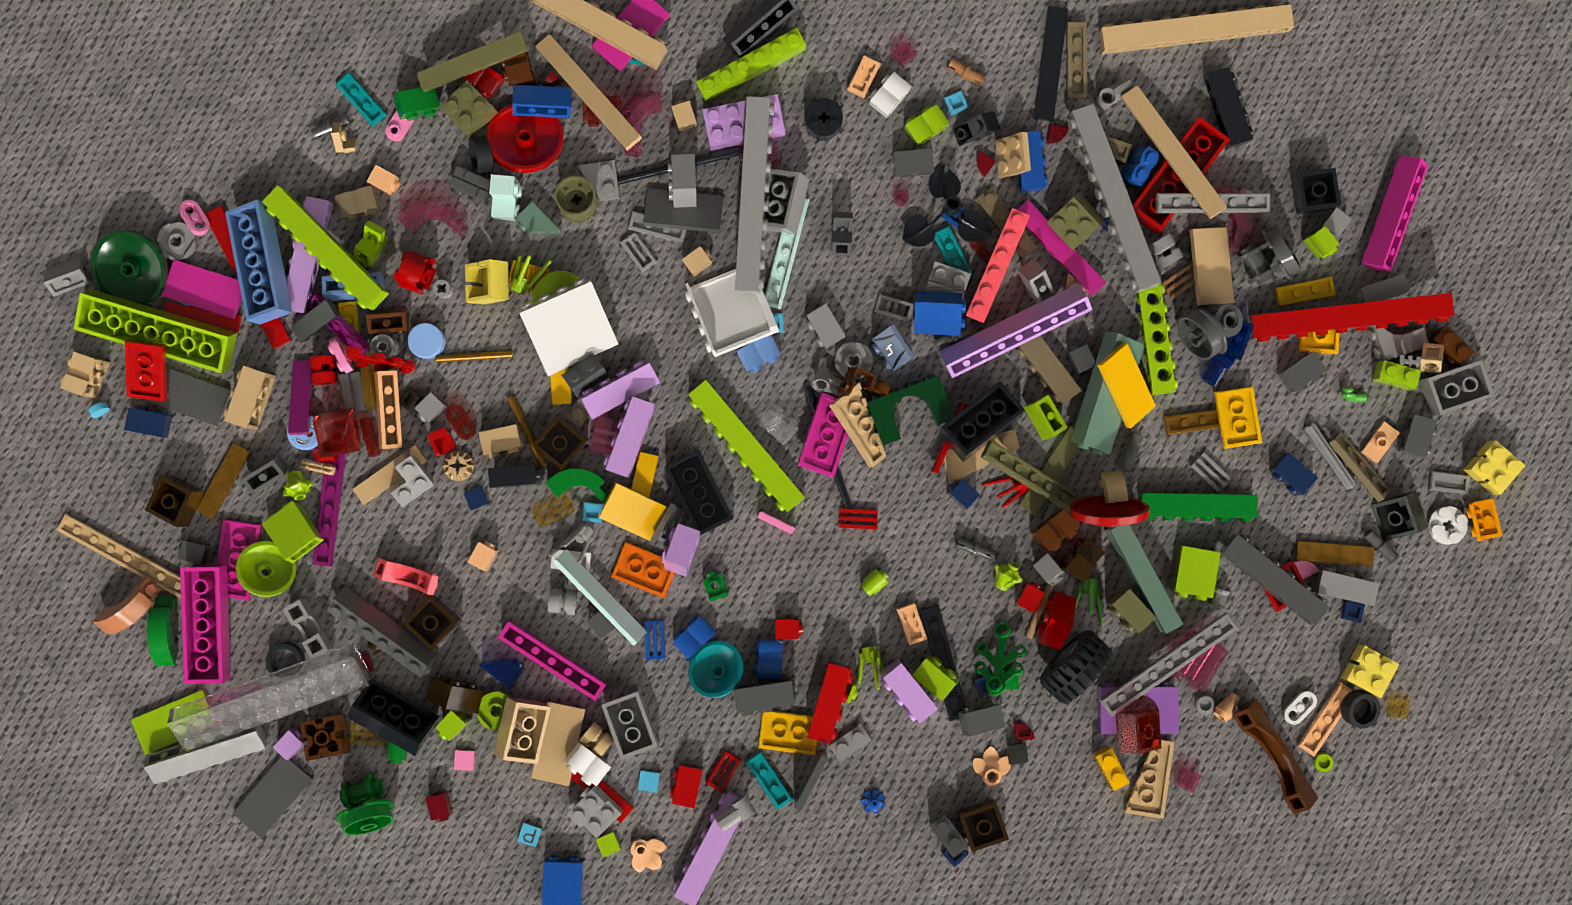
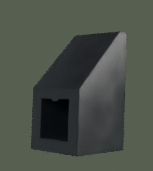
(976, 128)

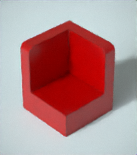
(441, 441)

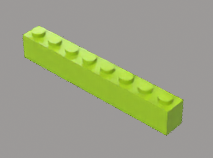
(325, 248)
(746, 445)

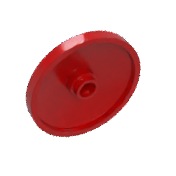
(524, 142)
(1097, 512)

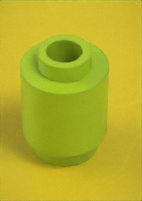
(874, 581)

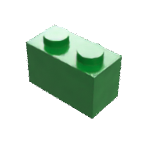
(416, 103)

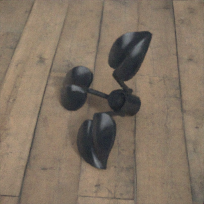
(946, 185)

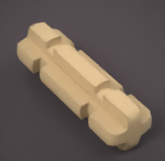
(317, 466)

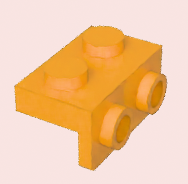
(1485, 519)

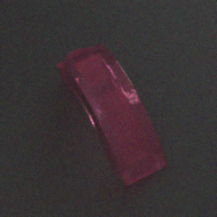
(637, 110)
(426, 211)
(1241, 226)

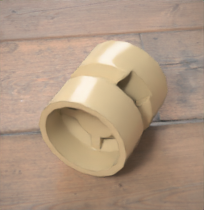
(596, 740)

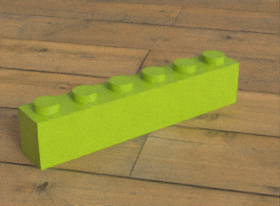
(751, 65)

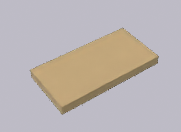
(1211, 266)
(560, 738)

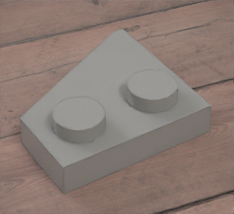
(603, 179)

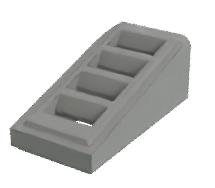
(911, 313)

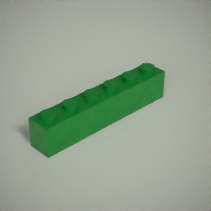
(1200, 505)

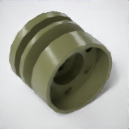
(571, 189)

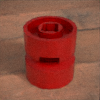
(319, 376)

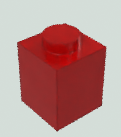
(1030, 597)
(788, 628)

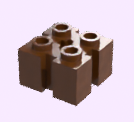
(519, 70)
(1055, 529)
(315, 732)

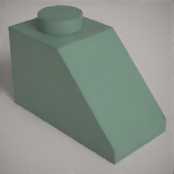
(536, 221)

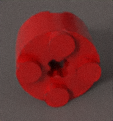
(415, 272)

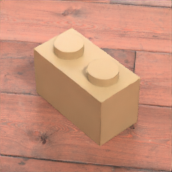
(501, 440)

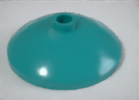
(708, 662)

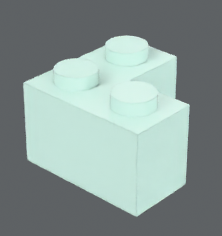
(505, 196)

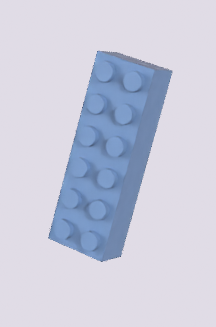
(258, 262)

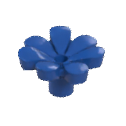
(873, 797)

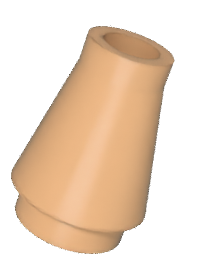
(1227, 707)

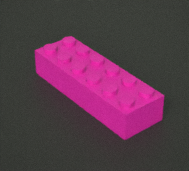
(205, 623)

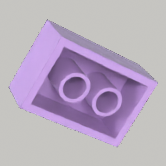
(682, 547)
(907, 691)

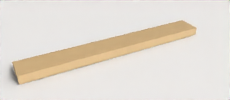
(588, 92)
(1173, 152)
(120, 553)

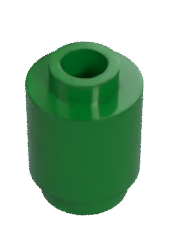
(395, 754)

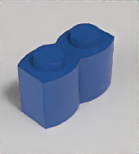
(1139, 164)
(694, 636)
(769, 659)

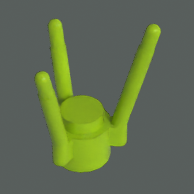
(519, 283)
(871, 656)

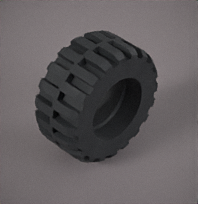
(1076, 666)

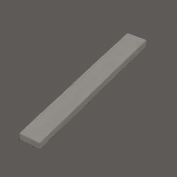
(1168, 664)

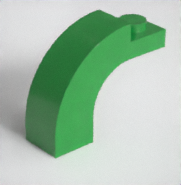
(570, 478)
(160, 633)

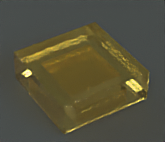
(1398, 708)

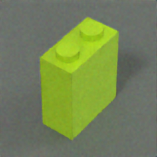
(292, 531)
(1195, 572)

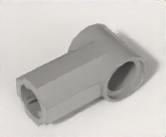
(1113, 93)
(826, 382)
(739, 811)

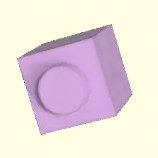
(290, 743)

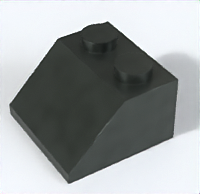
(1400, 516)

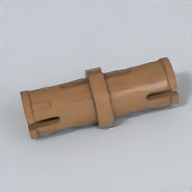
(966, 71)

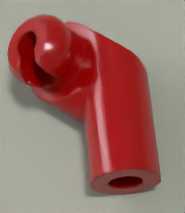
(316, 454)

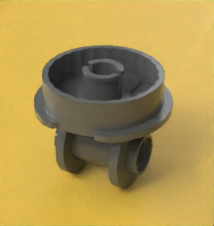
(1283, 250)
(1206, 329)

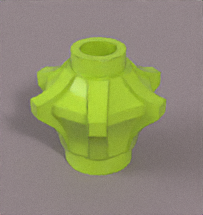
(297, 485)
(1007, 575)

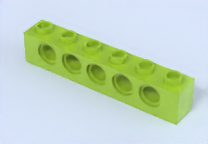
(1147, 328)

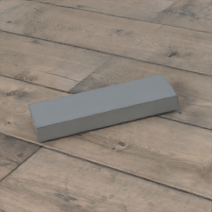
(671, 234)

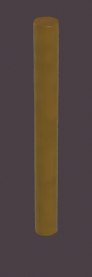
(474, 356)
(526, 430)

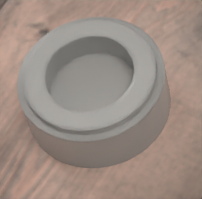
(1204, 704)

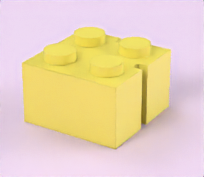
(493, 276)
(1497, 467)
(1371, 673)

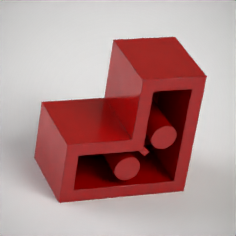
(1057, 620)

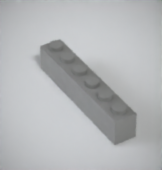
(176, 762)

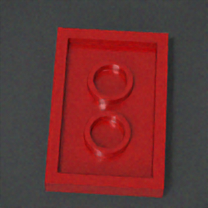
(145, 370)

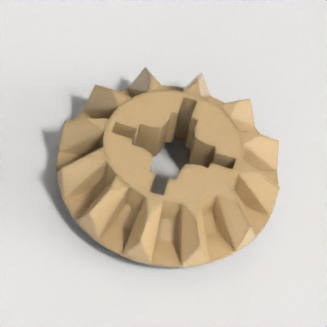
(463, 473)

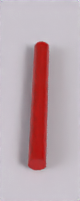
(944, 448)

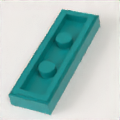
(360, 99)
(951, 250)
(769, 780)

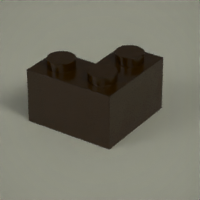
(1082, 559)
(454, 695)

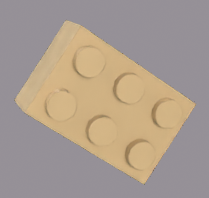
(249, 398)
(522, 730)

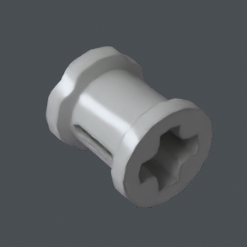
(436, 288)
(1219, 599)

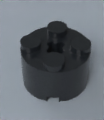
(833, 116)

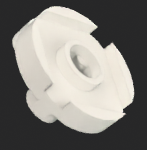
(1437, 529)

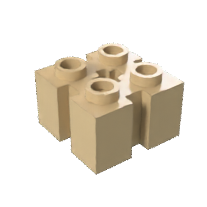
(84, 375)

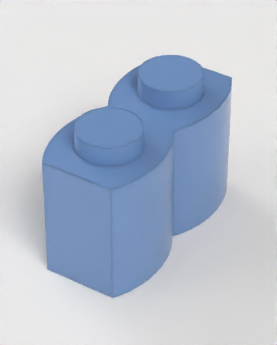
(758, 353)

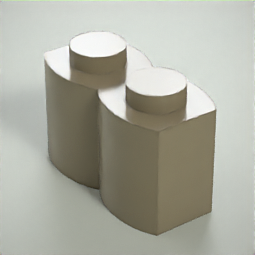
(357, 203)

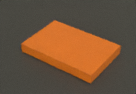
(642, 570)

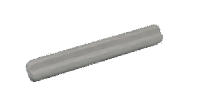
(1330, 456)

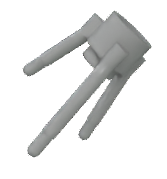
(581, 534)

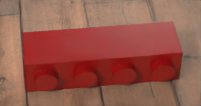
(829, 702)

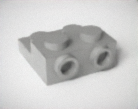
(947, 279)
(594, 810)

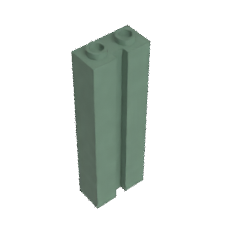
(1099, 415)
(1143, 577)

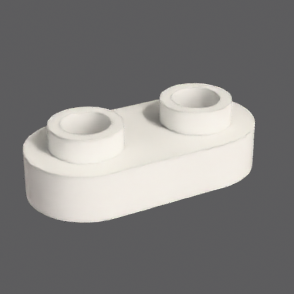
(1301, 710)

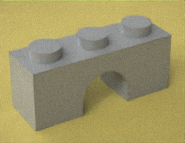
(302, 616)

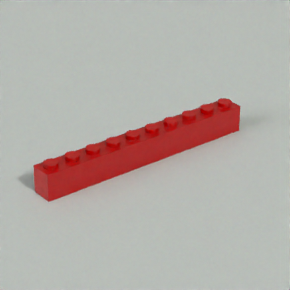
(1352, 316)

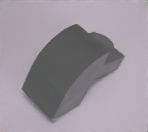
(842, 233)

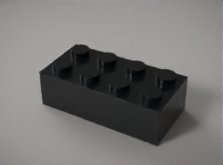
(981, 421)
(699, 492)
(393, 717)

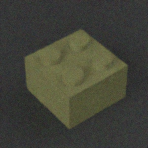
(468, 109)
(1075, 221)
(1130, 610)

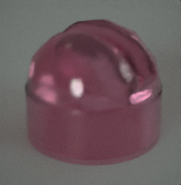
(901, 195)

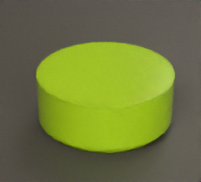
(1323, 762)

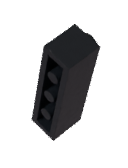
(759, 25)
(1228, 107)

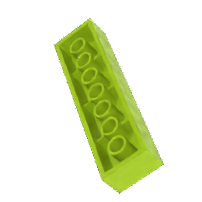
(183, 337)

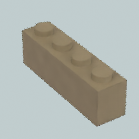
(1049, 369)

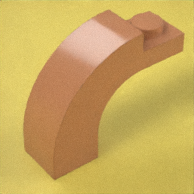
(128, 611)

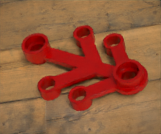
(381, 362)

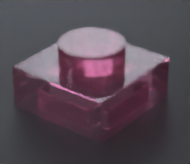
(903, 54)
(1187, 779)

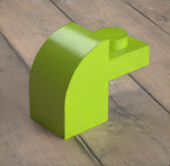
(371, 244)

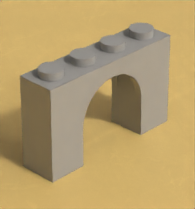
(1388, 344)

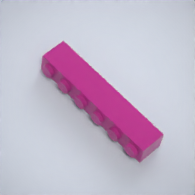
(1394, 213)
(552, 660)

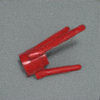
(1016, 485)

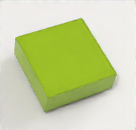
(608, 844)

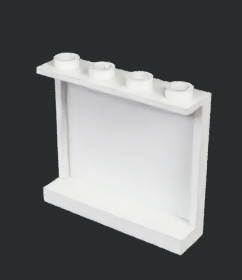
(728, 316)
(567, 326)

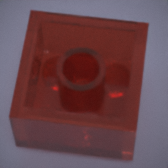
(337, 432)
(1138, 731)

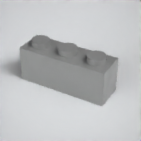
(1346, 586)

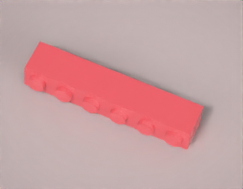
(997, 265)

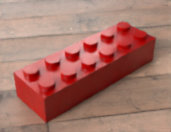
(1203, 145)

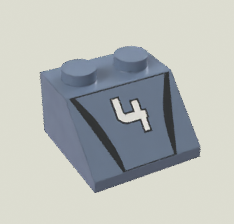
(892, 348)

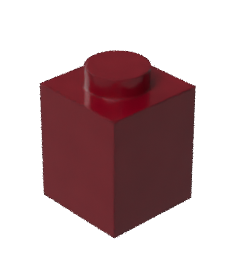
(439, 806)

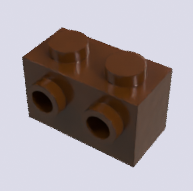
(387, 320)
(1455, 349)

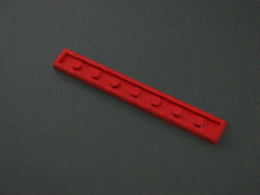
(217, 220)

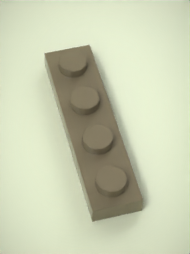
(1076, 60)
(999, 214)
(1359, 466)

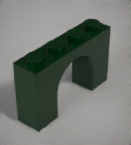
(929, 390)

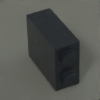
(515, 476)

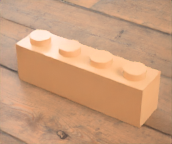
(388, 409)

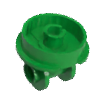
(368, 817)

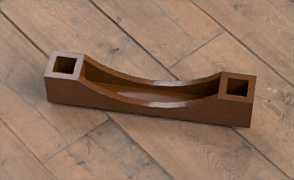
(1295, 786)

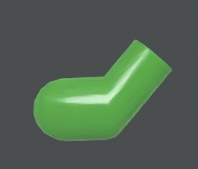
(1351, 396)

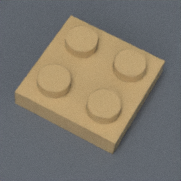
(1013, 155)

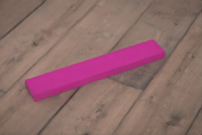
(1068, 258)

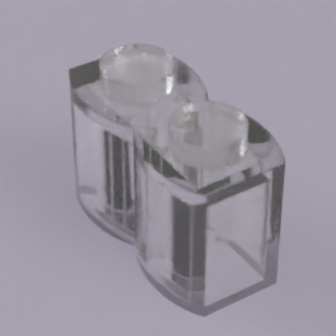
(777, 424)

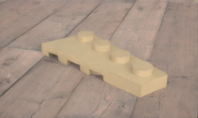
(859, 426)
(958, 469)
(1151, 787)

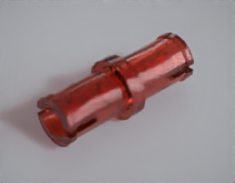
(369, 437)

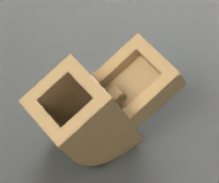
(1114, 486)

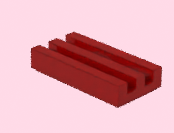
(874, 520)
(732, 757)

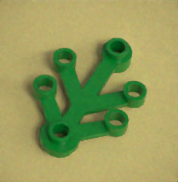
(1000, 661)

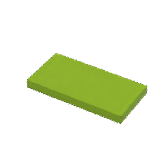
(153, 727)

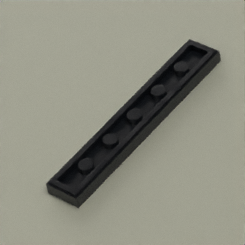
(1051, 64)
(940, 648)

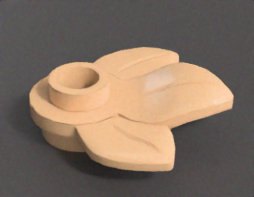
(991, 763)
(649, 856)

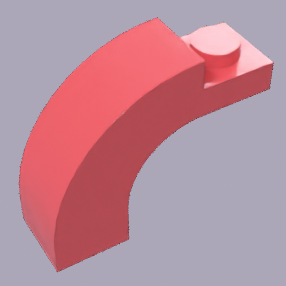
(406, 575)

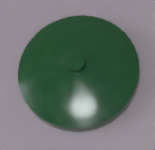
(129, 266)

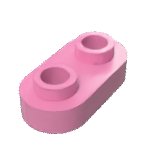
(402, 125)
(194, 219)
(336, 348)

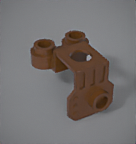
(869, 383)

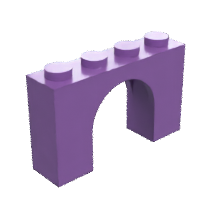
(1164, 699)

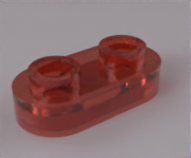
(461, 422)

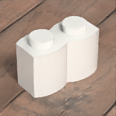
(890, 94)
(586, 764)

